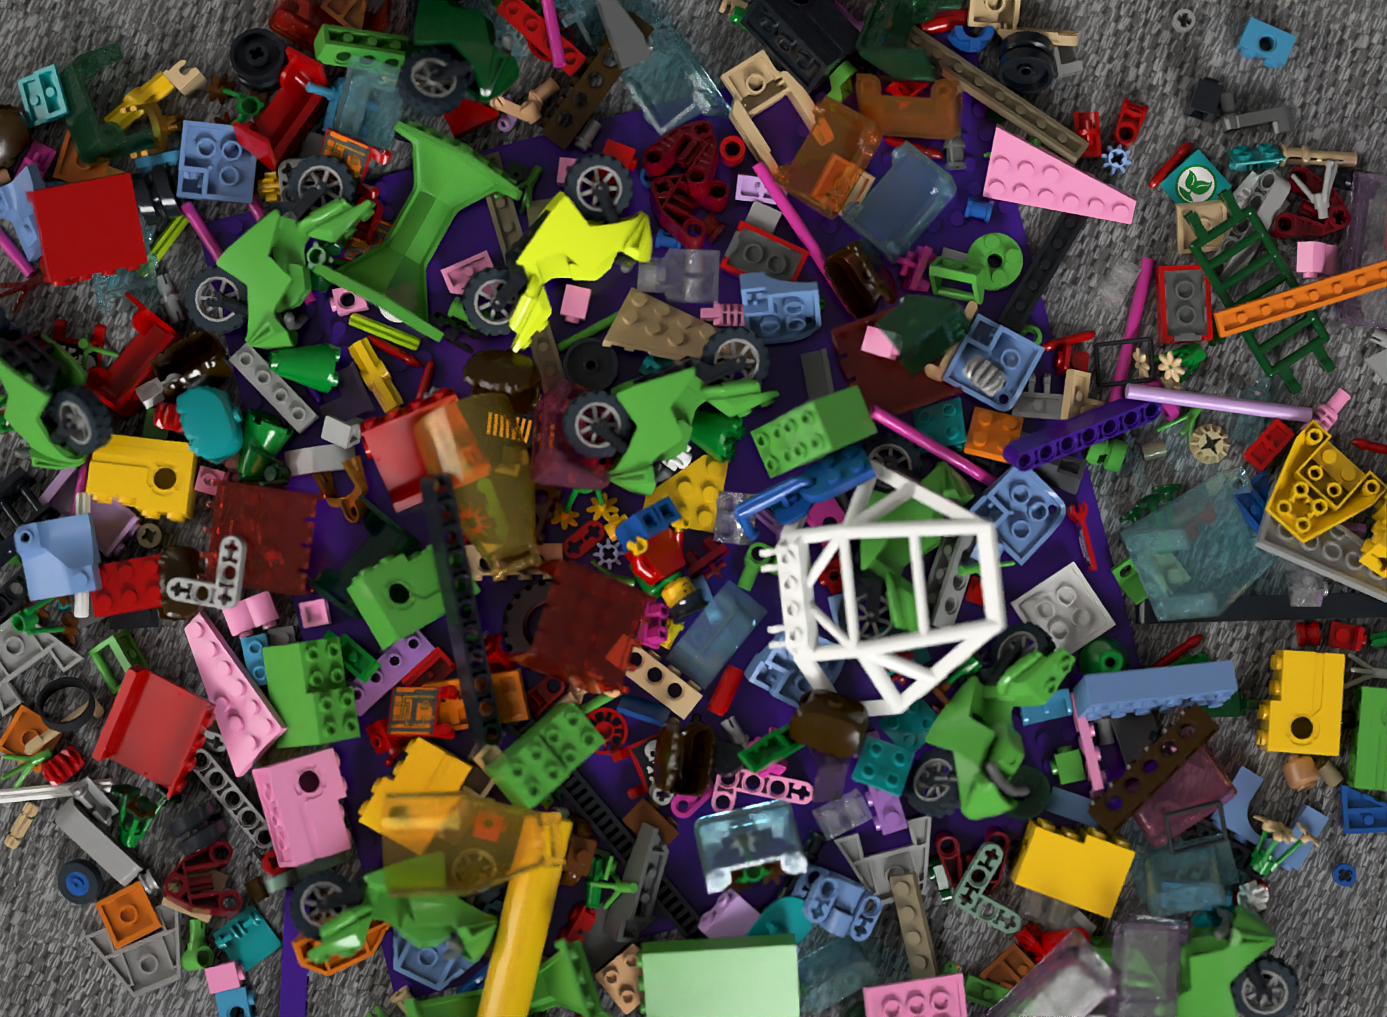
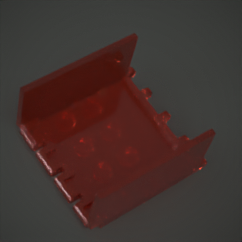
(885, 380)
(274, 530)
(587, 629)

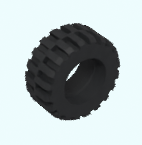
(517, 614)

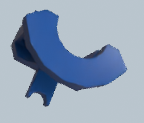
(969, 44)

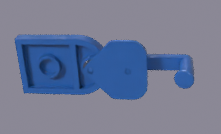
(816, 484)

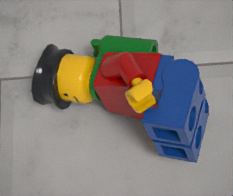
(658, 554)

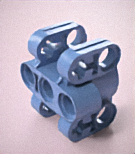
(837, 903)

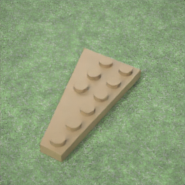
(662, 330)

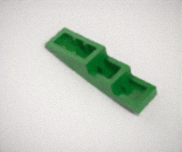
(769, 750)

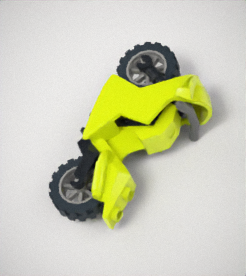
(561, 247)

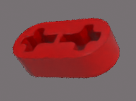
(580, 534)

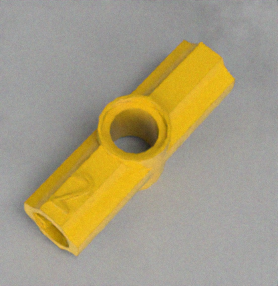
(151, 91)
(375, 375)

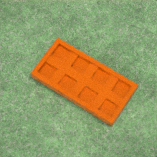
(509, 697)

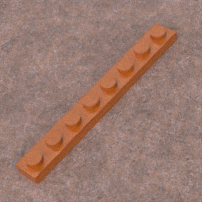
(1301, 298)

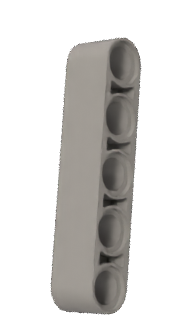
(1267, 200)
(221, 793)

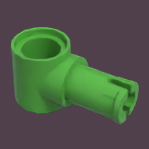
(197, 954)

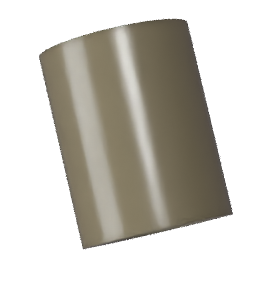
(1153, 450)
(1330, 774)

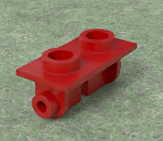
(578, 919)
(1029, 940)

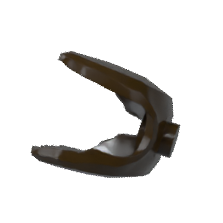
(14, 134)
(860, 278)
(197, 358)
(507, 374)
(180, 562)
(829, 723)
(683, 758)

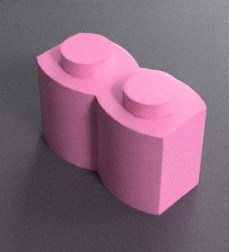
(1317, 259)
(251, 614)

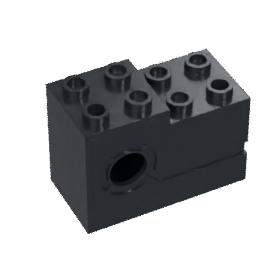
(803, 36)

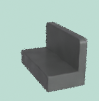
(817, 374)

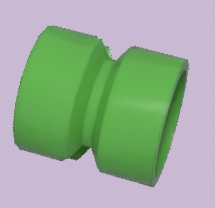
(1107, 452)

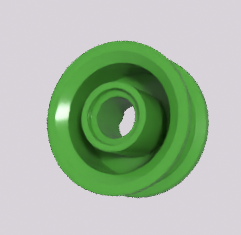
(1008, 253)

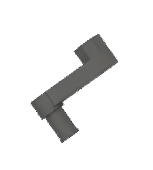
(1279, 117)

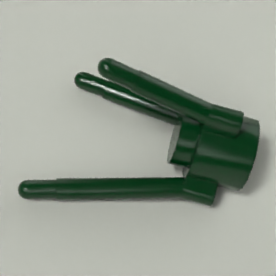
(274, 474)

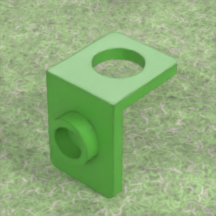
(1130, 582)
(610, 864)

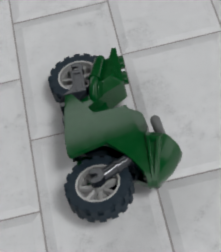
(452, 46)

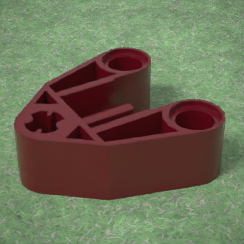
(692, 147)
(675, 207)
(1303, 228)
(953, 862)
(204, 903)

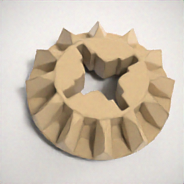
(1198, 440)

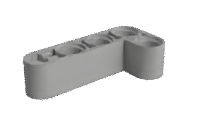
(97, 842)

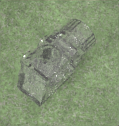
(682, 276)

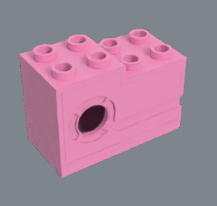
(303, 806)

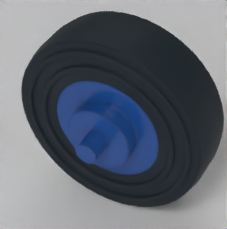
(80, 881)

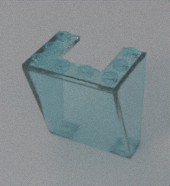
(1197, 550)

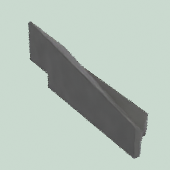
(1062, 473)
(646, 870)

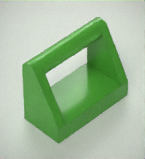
(958, 271)
(126, 653)

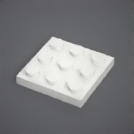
(1065, 609)

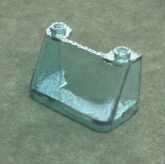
(901, 203)
(748, 839)

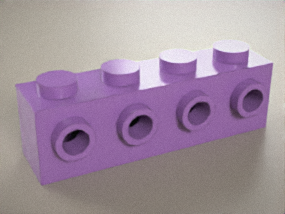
(395, 664)
(887, 807)

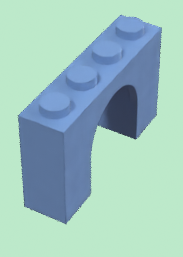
(1237, 820)

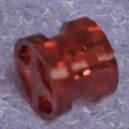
(713, 227)

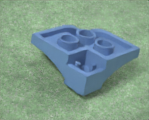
(214, 164)
(20, 211)
(779, 308)
(1004, 349)
(1020, 511)
(60, 556)
(780, 675)

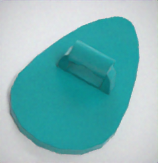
(782, 917)

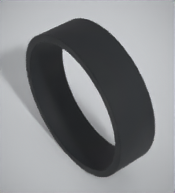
(56, 685)

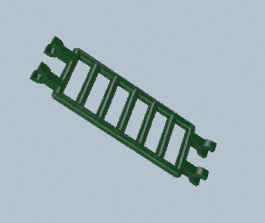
(1285, 274)

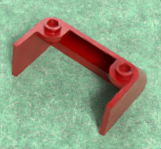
(288, 115)
(133, 366)

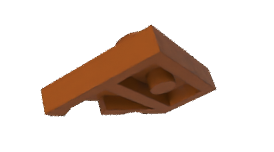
(347, 12)
(1008, 966)

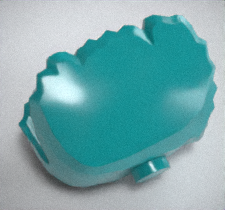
(210, 423)

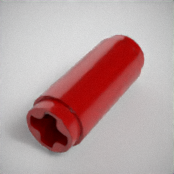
(945, 21)
(725, 690)

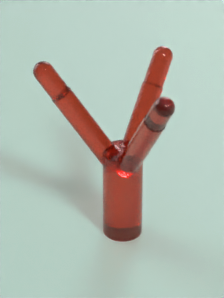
(21, 286)

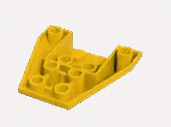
(1320, 486)

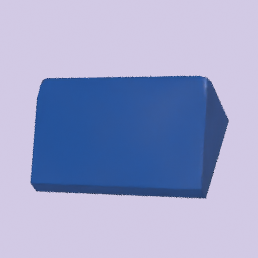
(643, 709)

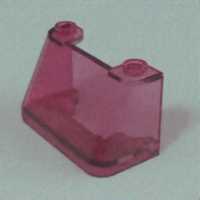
(552, 457)
(1193, 784)

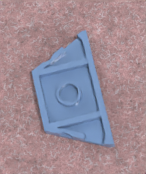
(427, 963)

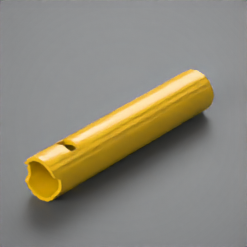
(522, 936)

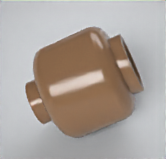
(1300, 772)

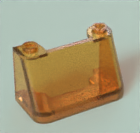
(912, 116)
(830, 158)

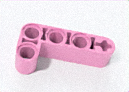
(762, 790)

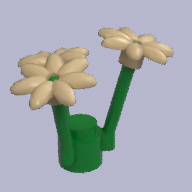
(1188, 356)
(1263, 860)

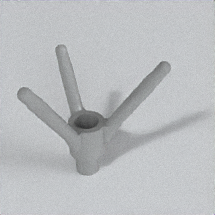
(1321, 199)

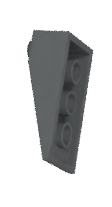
(623, 35)

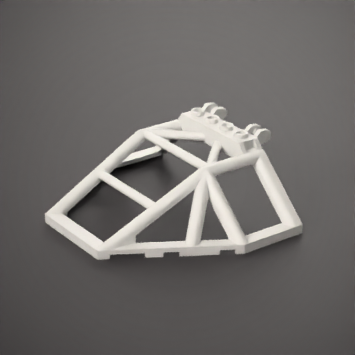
(802, 613)

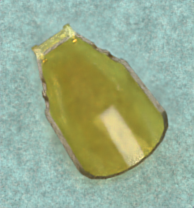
(489, 468)
(460, 843)

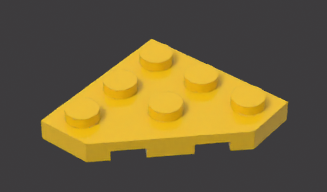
(694, 491)

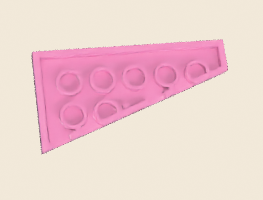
(1041, 179)
(241, 710)

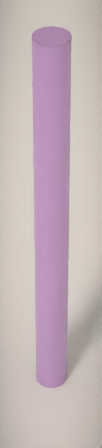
(1218, 402)

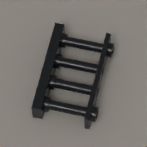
(11, 488)

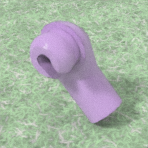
(506, 121)

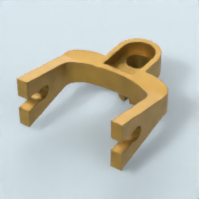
(161, 125)
(351, 506)

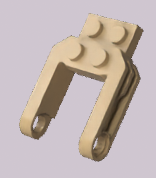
(1004, 18)
(755, 87)

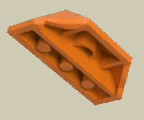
(303, 945)

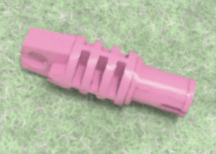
(724, 315)
(1327, 413)

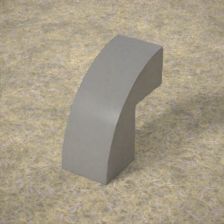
(317, 459)

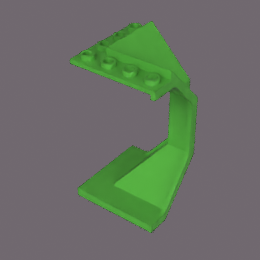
(445, 181)
(560, 982)

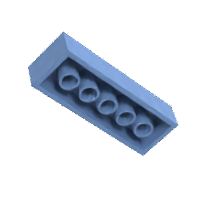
(1154, 689)

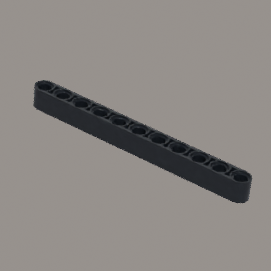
(452, 601)
(1279, 608)

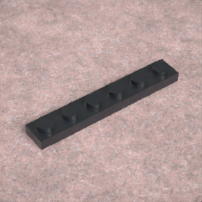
(1041, 271)

